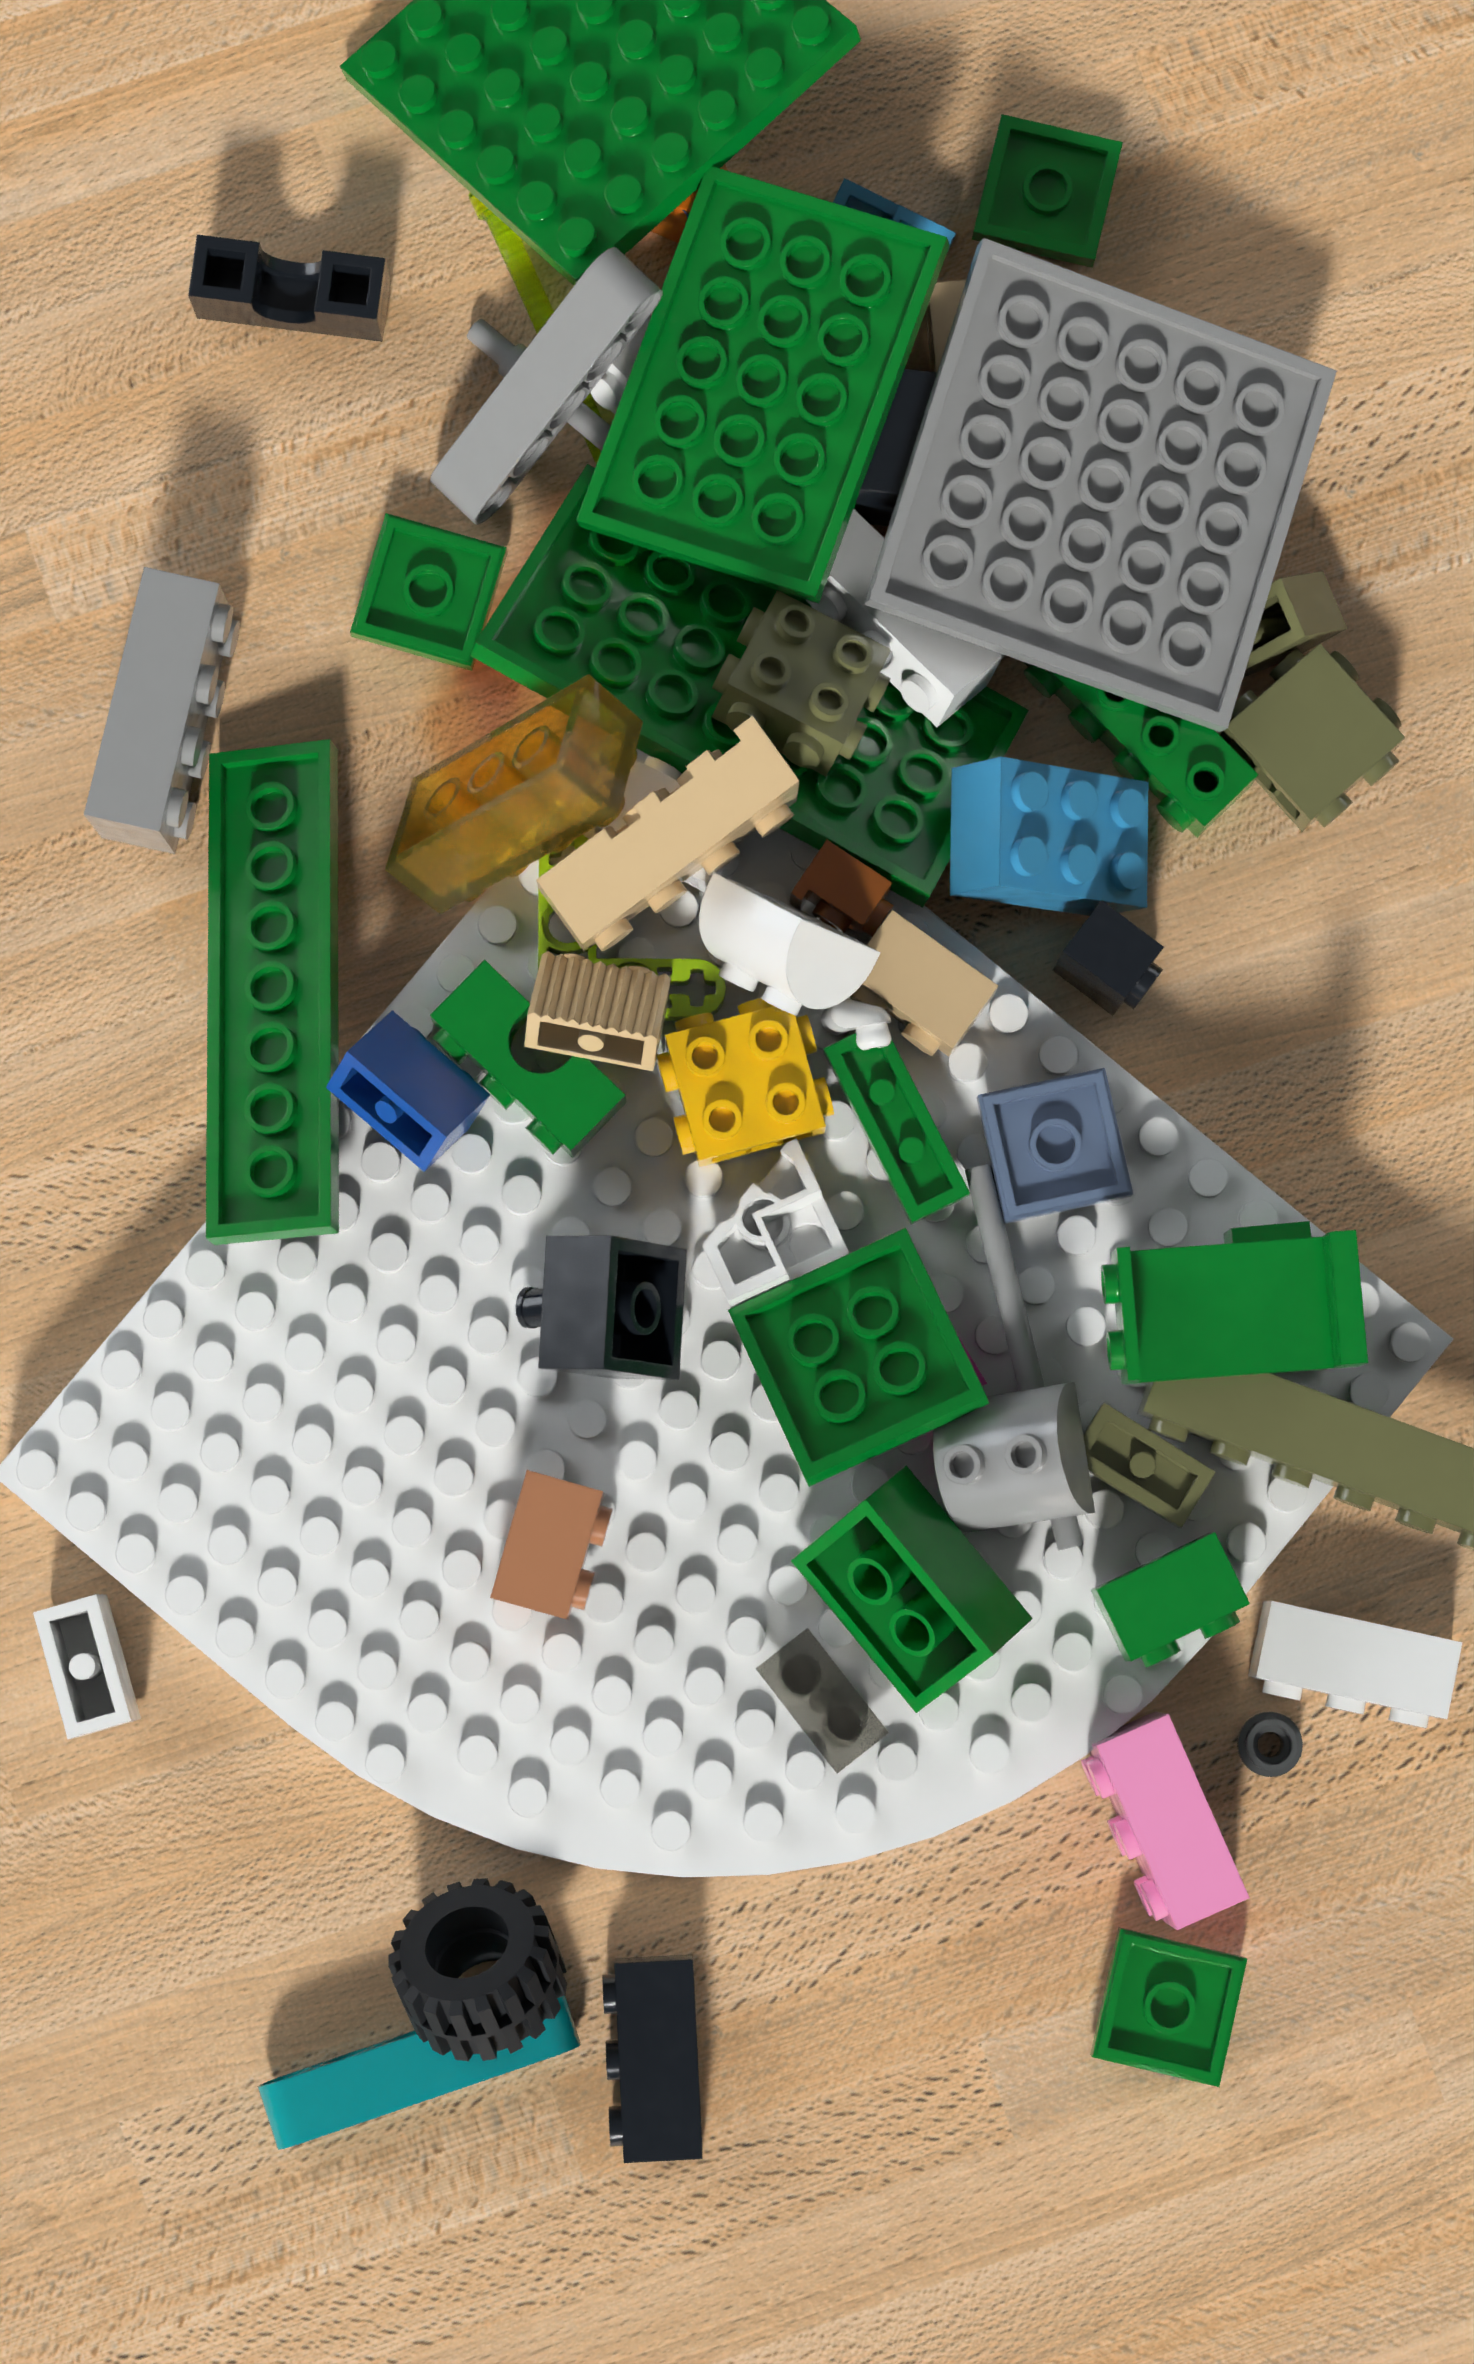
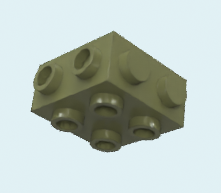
(802, 682)
(1314, 735)

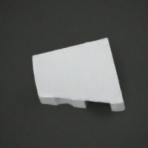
(775, 1231)

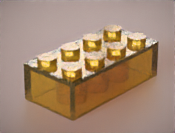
(515, 795)

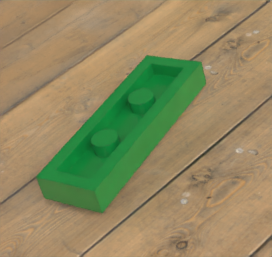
(897, 1127)

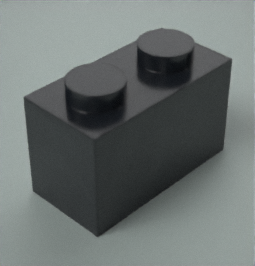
(1110, 960)

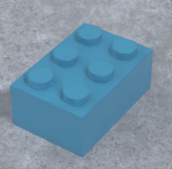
(1048, 836)

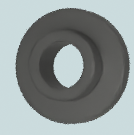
(1290, 1744)

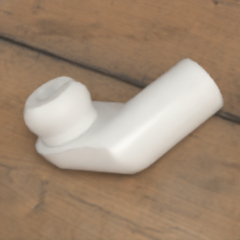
(867, 1020)

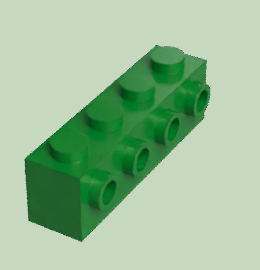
(1182, 761)

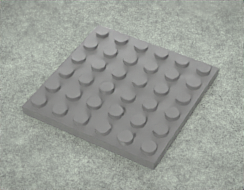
(1101, 486)

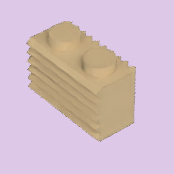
(597, 1011)

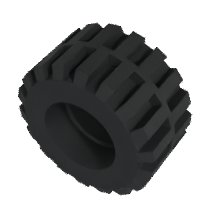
(495, 2006)

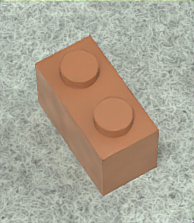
(550, 1546)

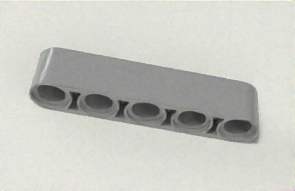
(546, 385)

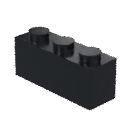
(654, 2058)

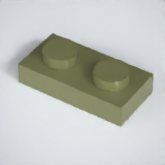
(1144, 1466)

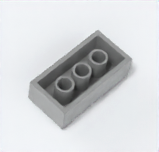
(162, 711)

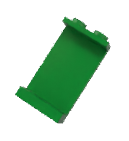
(1235, 1308)

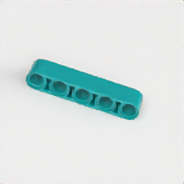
(390, 2079)

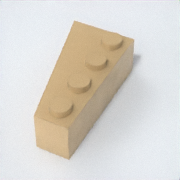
(672, 839)

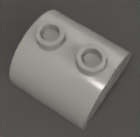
(1015, 1460)

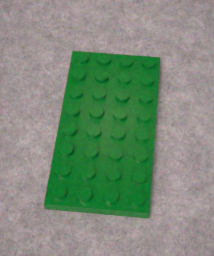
(657, 641)

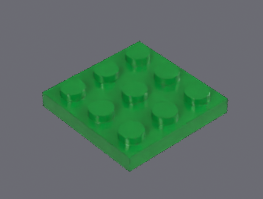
(858, 1357)

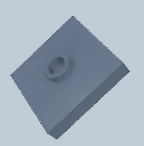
(1054, 1145)

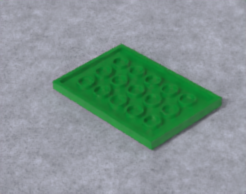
(763, 383)

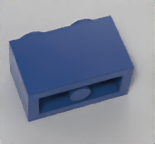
(408, 1090)

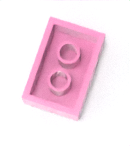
(1164, 1822)

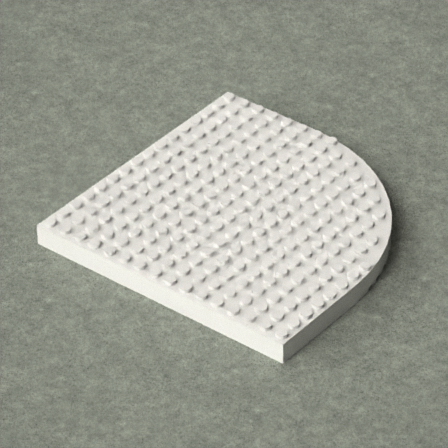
(334, 1431)

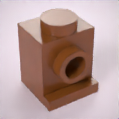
(843, 891)

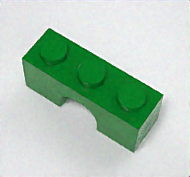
(563, 1104)

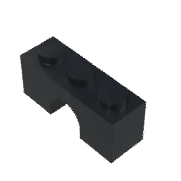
(249, 287)

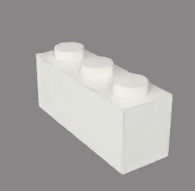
(1354, 1663)

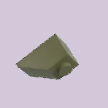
(1295, 616)

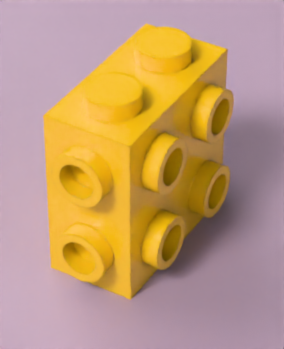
(744, 1082)

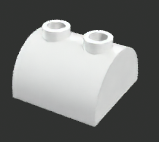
(780, 947)

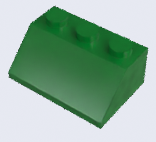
(912, 1590)

